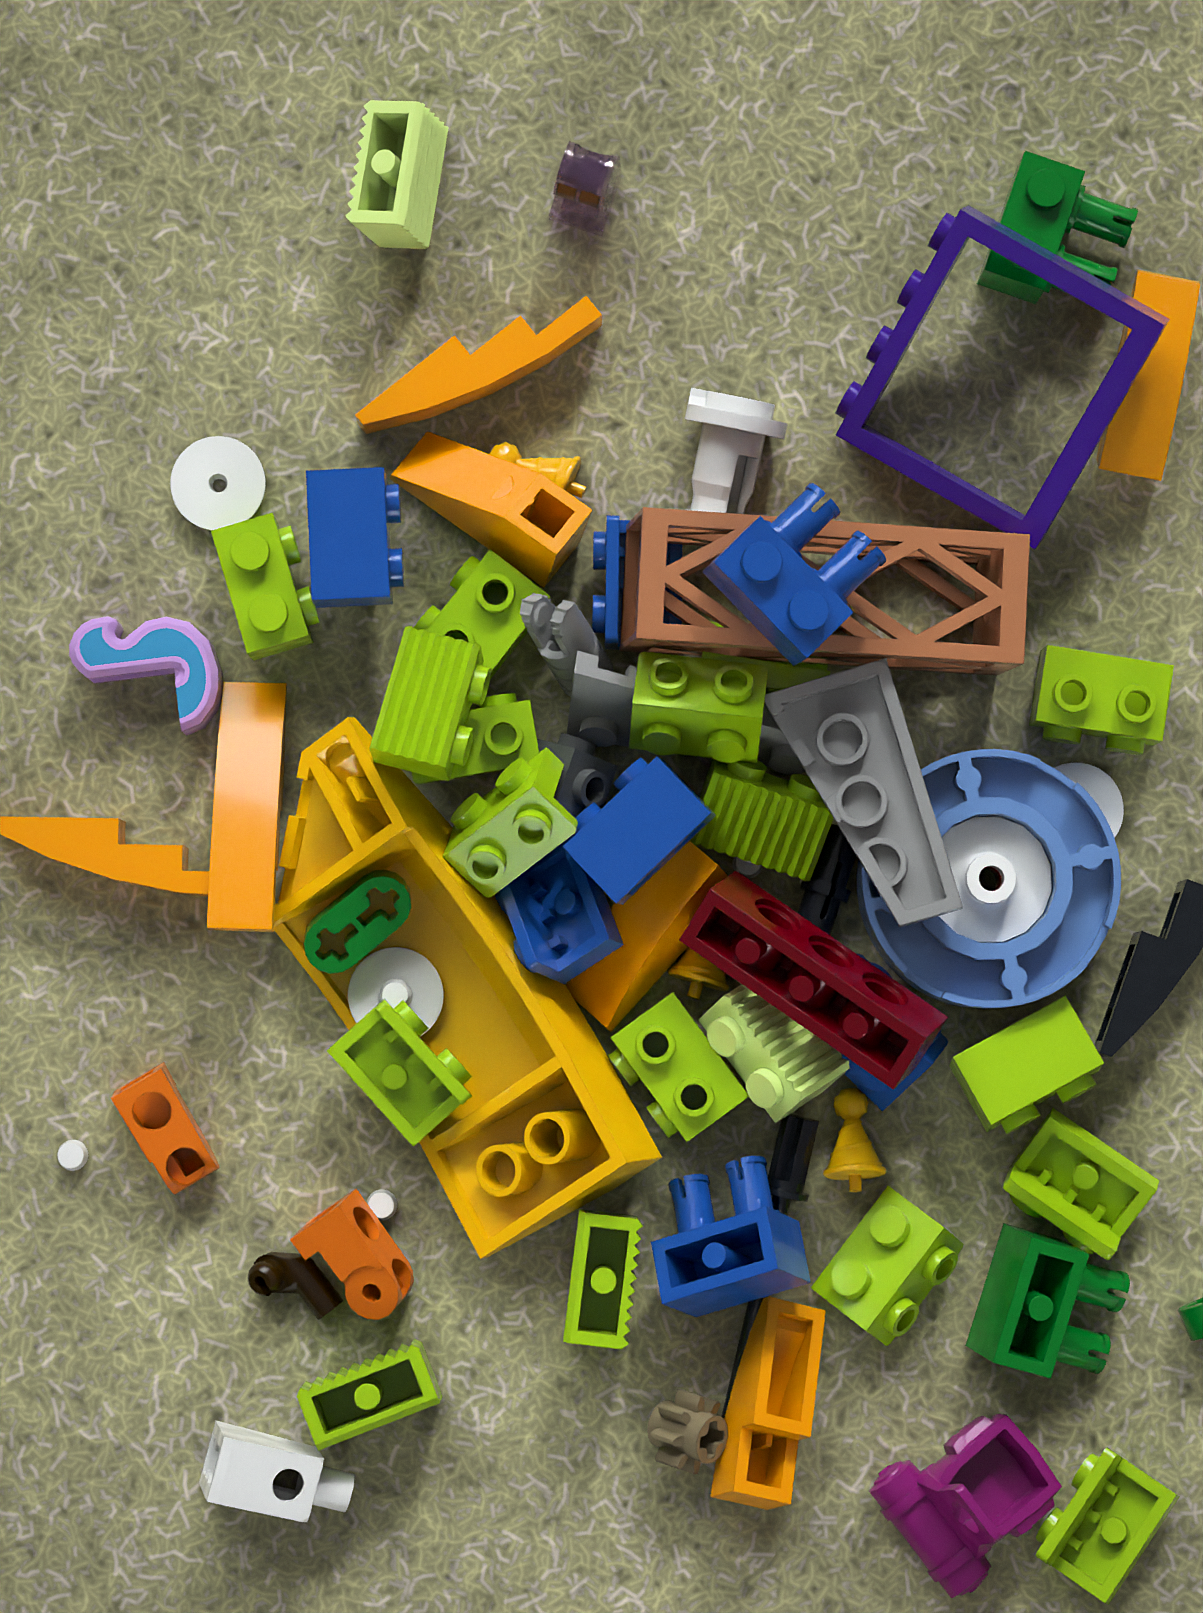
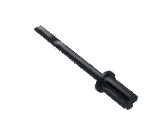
(786, 1183)

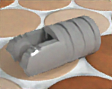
(559, 635)

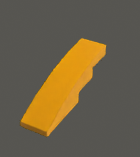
(456, 378)
(247, 807)
(101, 849)

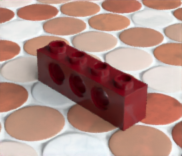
(813, 979)

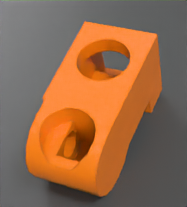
(165, 1128)
(359, 1254)

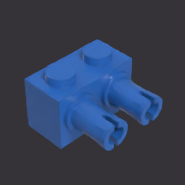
(352, 537)
(779, 590)
(637, 828)
(729, 1259)

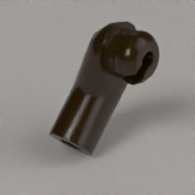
(292, 1274)

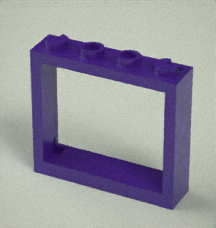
(918, 298)

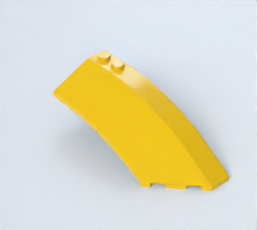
(545, 1102)

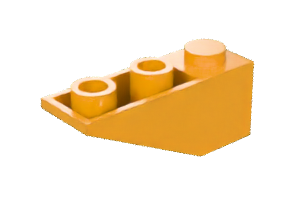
(496, 503)

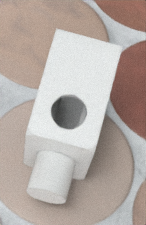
(245, 1462)

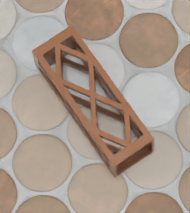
(997, 609)

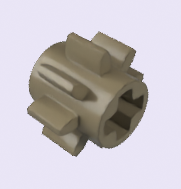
(687, 1431)

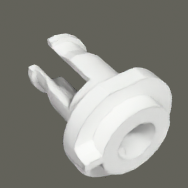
(728, 448)

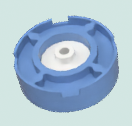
(1051, 891)

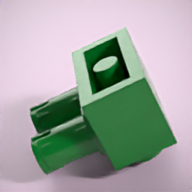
(1043, 206)
(1030, 1302)

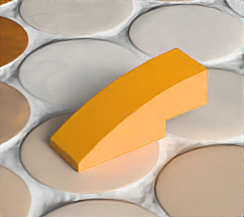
(1144, 422)
(650, 933)
(770, 1405)

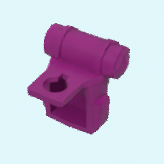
(967, 1500)

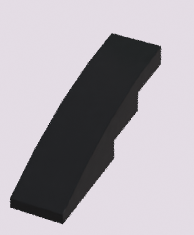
(1153, 968)

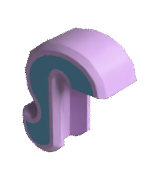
(151, 650)

